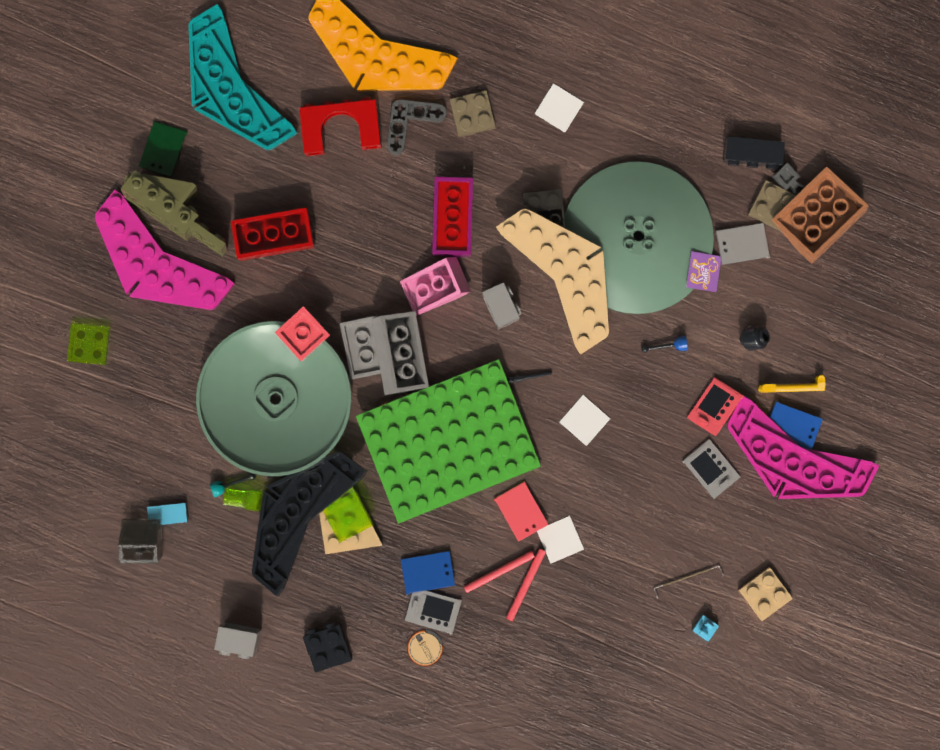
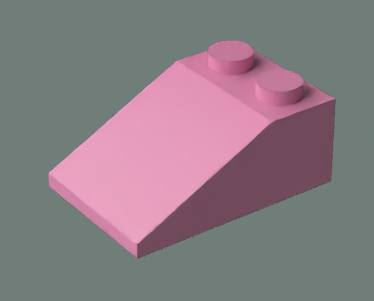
(435, 285)

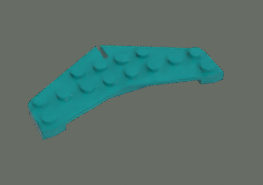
(217, 77)

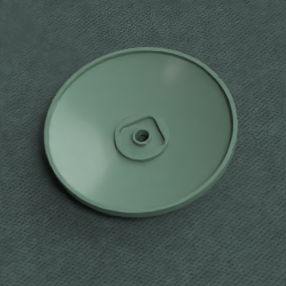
(669, 213)
(238, 408)

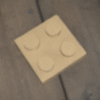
(765, 594)

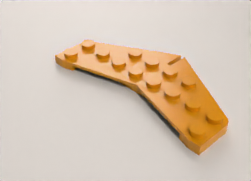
(383, 63)

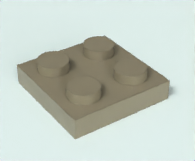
(472, 113)
(769, 203)

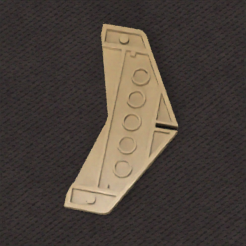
(564, 259)

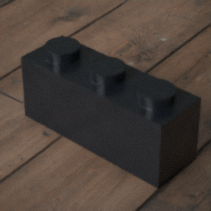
(753, 152)

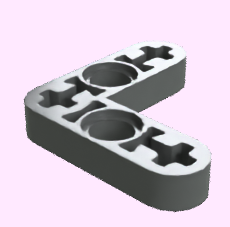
(409, 114)

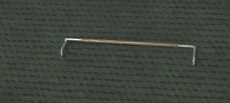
(687, 577)

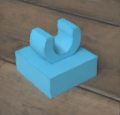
(705, 628)

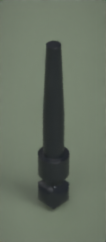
(518, 378)

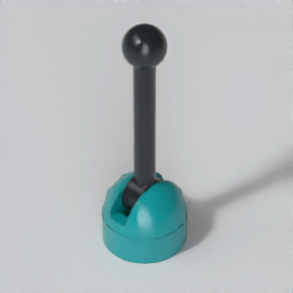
(218, 487)

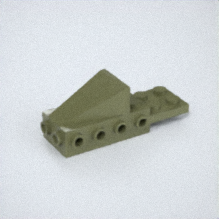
(170, 204)

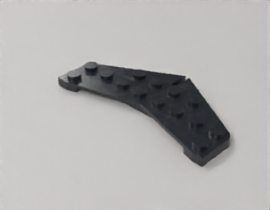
(286, 519)

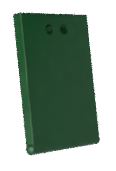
(162, 149)

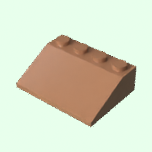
(820, 214)

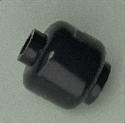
(754, 337)

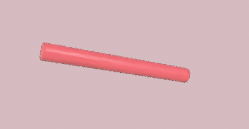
(499, 571)
(525, 585)

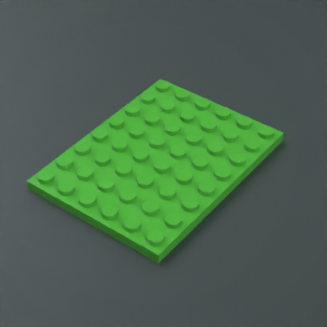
(448, 441)

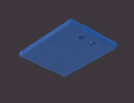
(796, 424)
(427, 572)

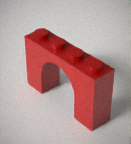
(315, 117)

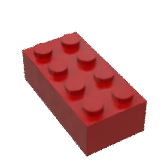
(272, 234)

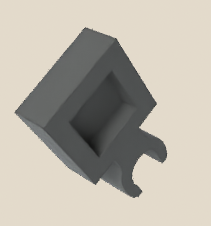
(787, 177)

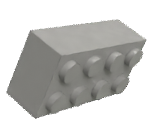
(400, 353)

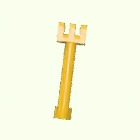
(819, 385)

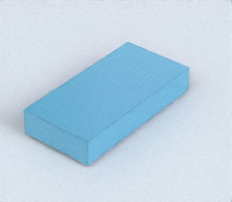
(169, 513)

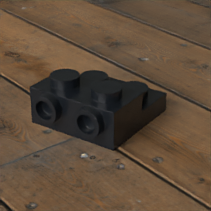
(327, 647)

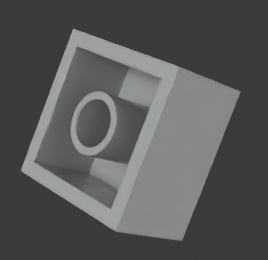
(501, 306)
(237, 640)

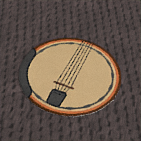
(425, 648)

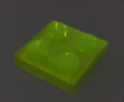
(348, 517)

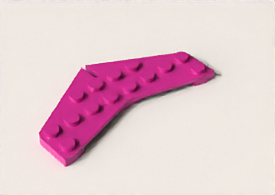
(142, 260)
(803, 470)

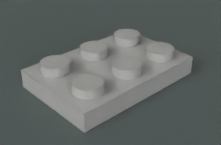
(360, 348)

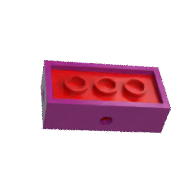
(452, 217)

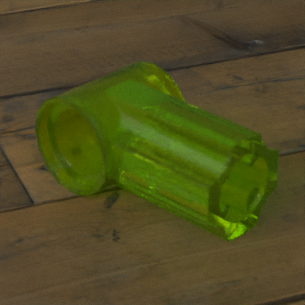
(246, 499)

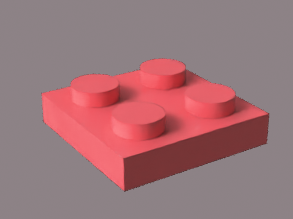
(302, 333)

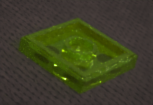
(88, 344)

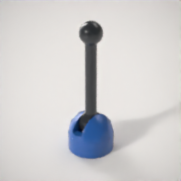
(680, 344)

